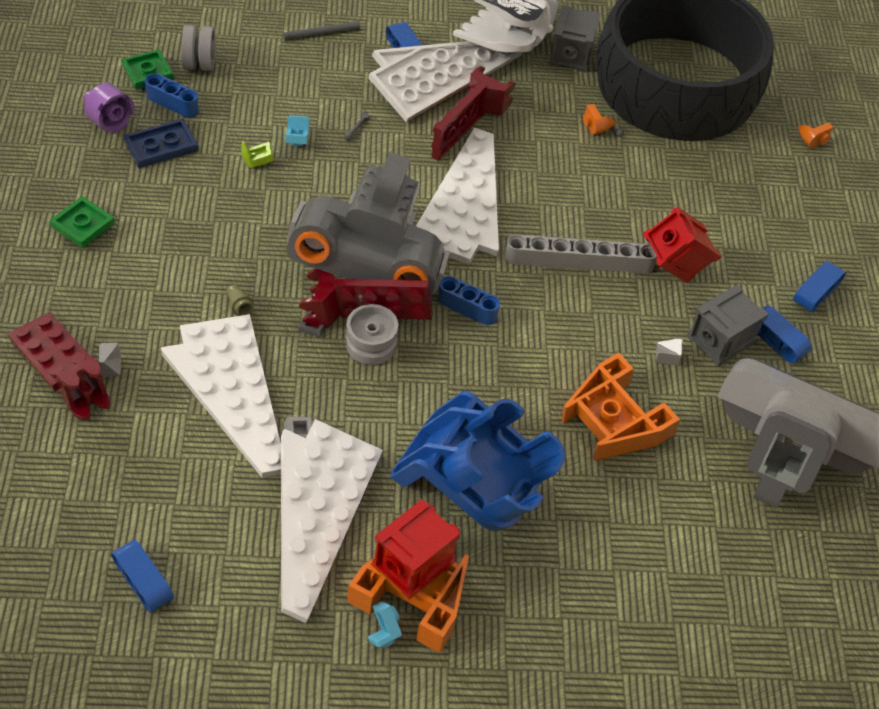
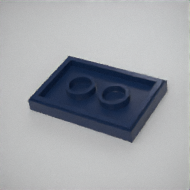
(161, 143)

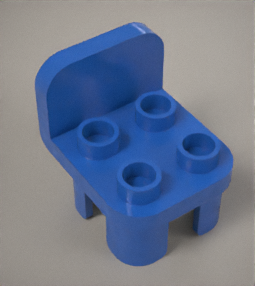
(481, 459)

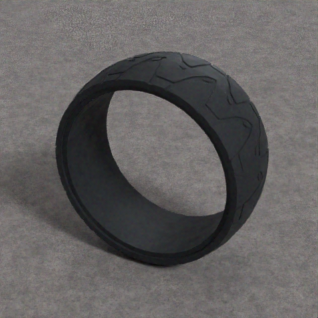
(677, 106)

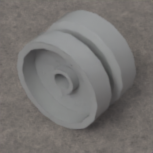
(198, 46)
(371, 334)

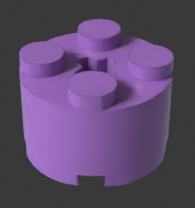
(108, 107)

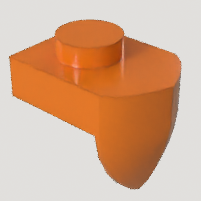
(595, 122)
(816, 136)

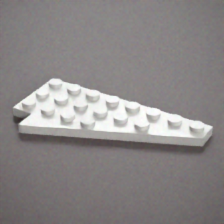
(428, 74)
(466, 202)
(227, 377)
(319, 496)

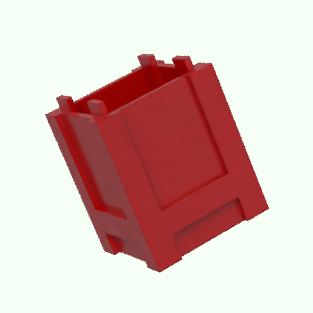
(682, 245)
(415, 548)

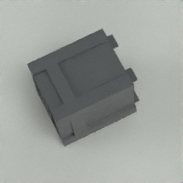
(574, 38)
(727, 325)

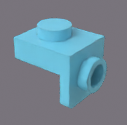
(297, 130)
(387, 618)

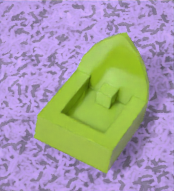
(257, 155)

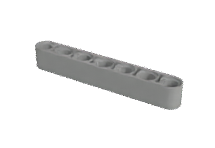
(580, 254)

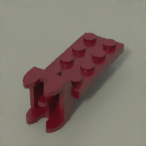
(484, 96)
(341, 296)
(62, 364)

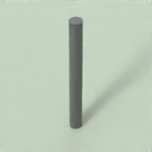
(321, 30)

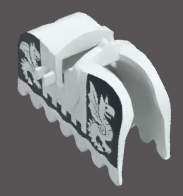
(510, 24)

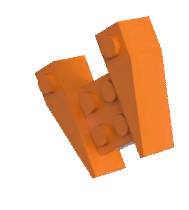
(615, 415)
(438, 599)

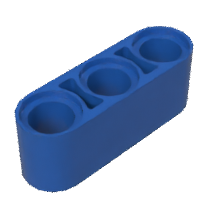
(401, 36)
(172, 95)
(819, 286)
(468, 300)
(784, 336)
(142, 575)

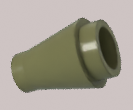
(240, 301)

